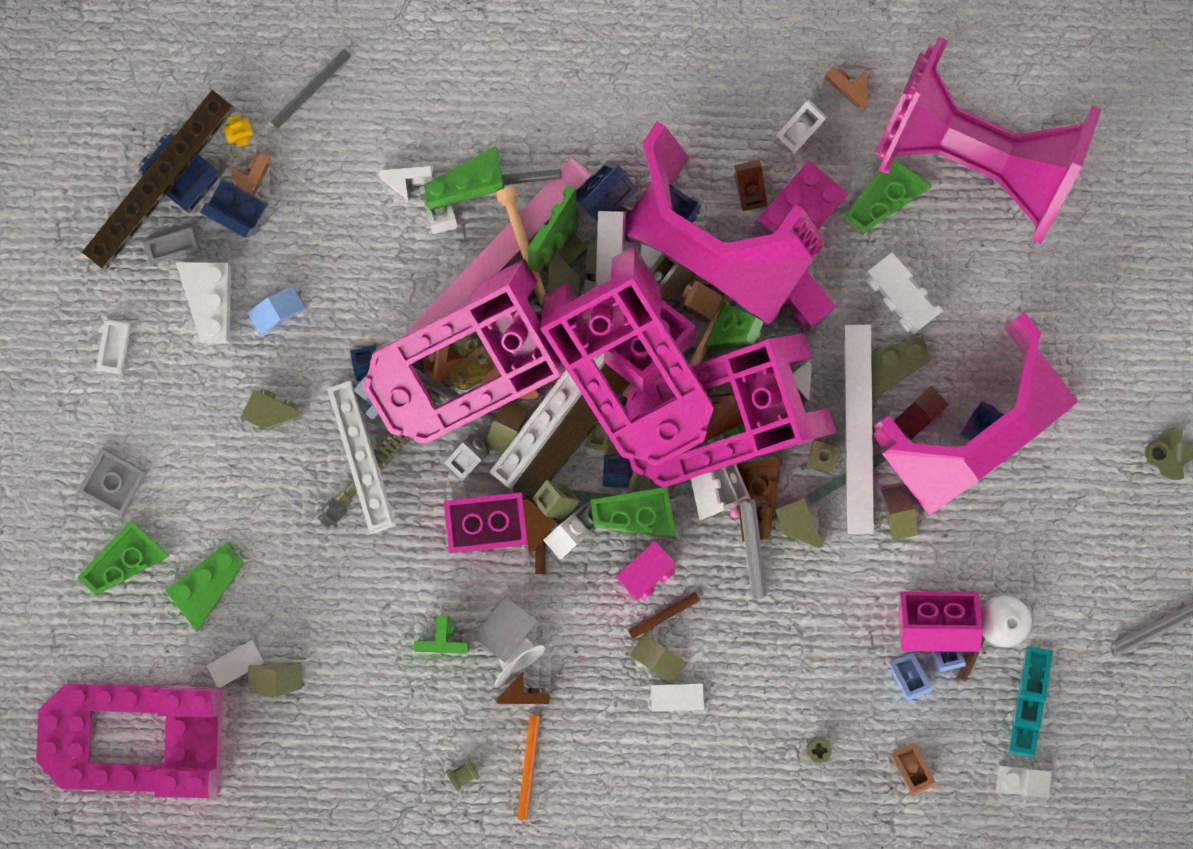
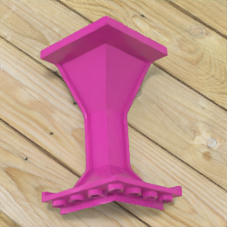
(1030, 166)
(751, 271)
(943, 472)

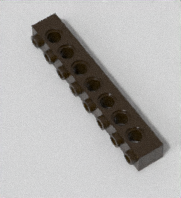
(158, 180)

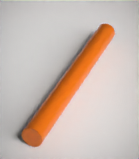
(528, 767)

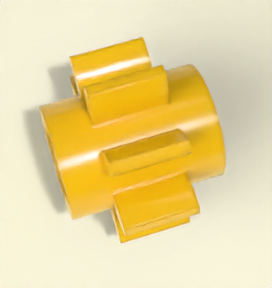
(238, 130)

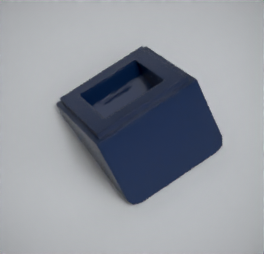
(361, 360)
(615, 471)

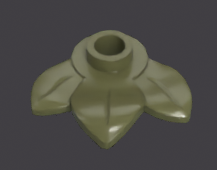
(1173, 454)

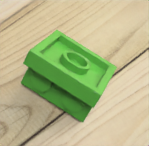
(444, 630)

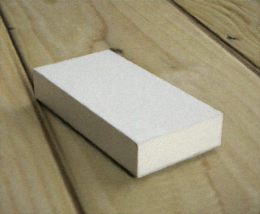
(113, 346)
(235, 664)
(677, 697)

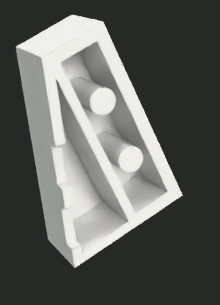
(902, 294)
(209, 298)
(718, 489)

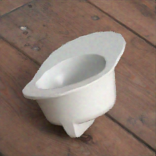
(523, 656)

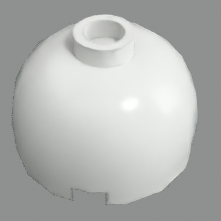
(1005, 621)

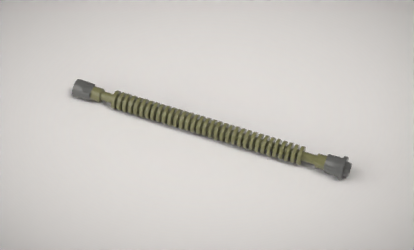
(336, 507)

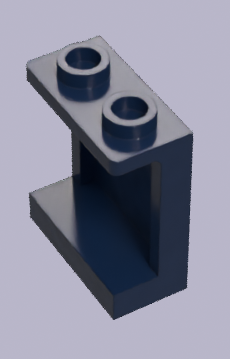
(193, 183)

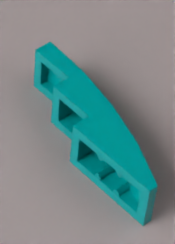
(1030, 701)

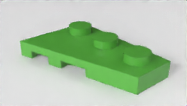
(469, 180)
(885, 196)
(555, 234)
(733, 329)
(636, 512)
(122, 559)
(204, 585)

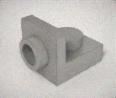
(467, 457)

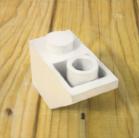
(571, 531)

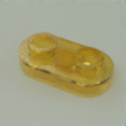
(473, 369)

